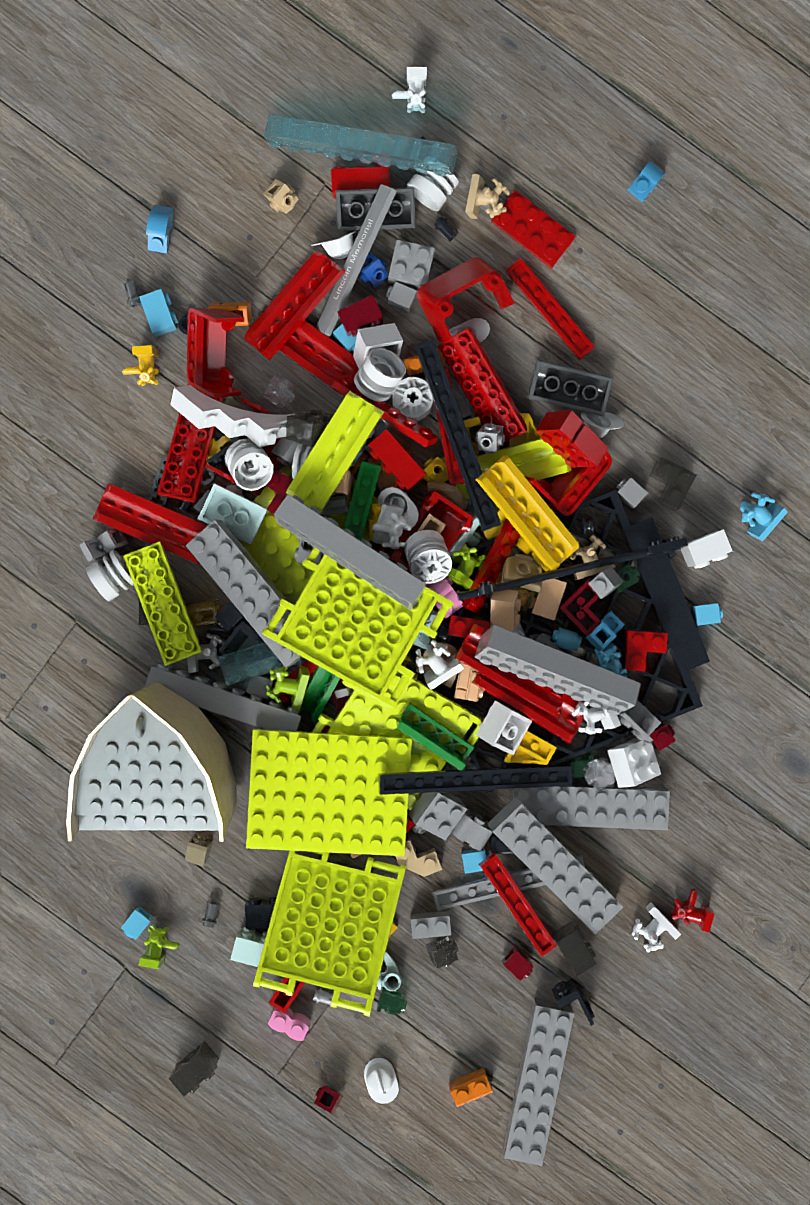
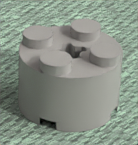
(472, 830)

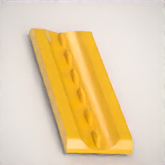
(528, 512)

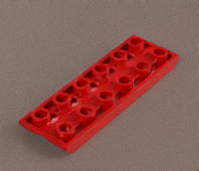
(293, 304)
(319, 355)
(482, 383)
(186, 459)
(148, 521)
(538, 695)
(563, 725)

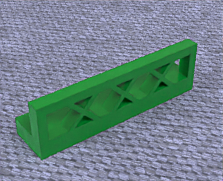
(362, 499)
(318, 692)
(429, 741)

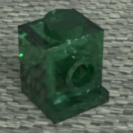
(633, 574)
(578, 764)
(391, 1002)

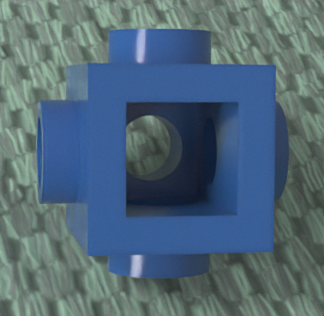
(373, 270)

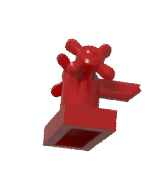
(688, 912)

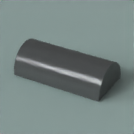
(355, 205)
(570, 388)

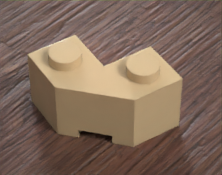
(422, 863)

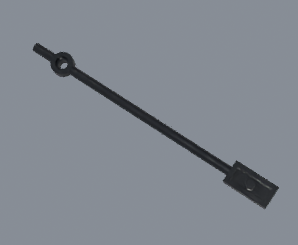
(654, 548)

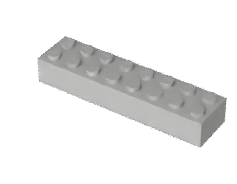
(349, 551)
(242, 582)
(557, 670)
(227, 702)
(604, 808)
(554, 865)
(538, 1082)

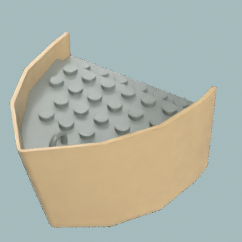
(152, 769)

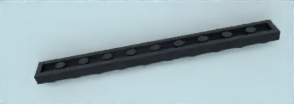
(456, 434)
(474, 779)

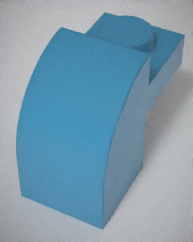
(646, 181)
(158, 228)
(605, 631)

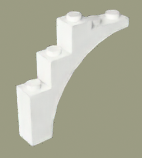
(233, 422)

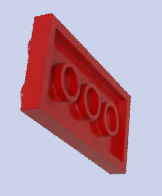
(533, 229)

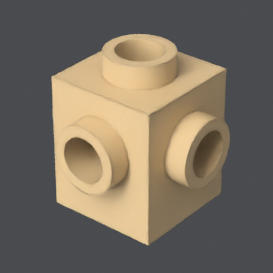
(281, 196)

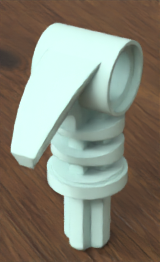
(392, 970)

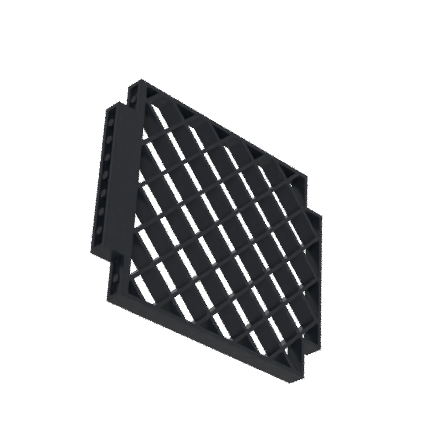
(668, 607)

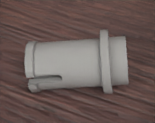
(322, 996)

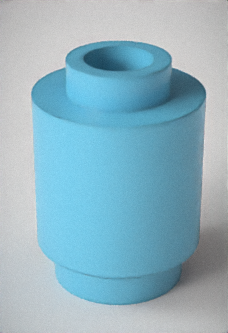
(566, 639)

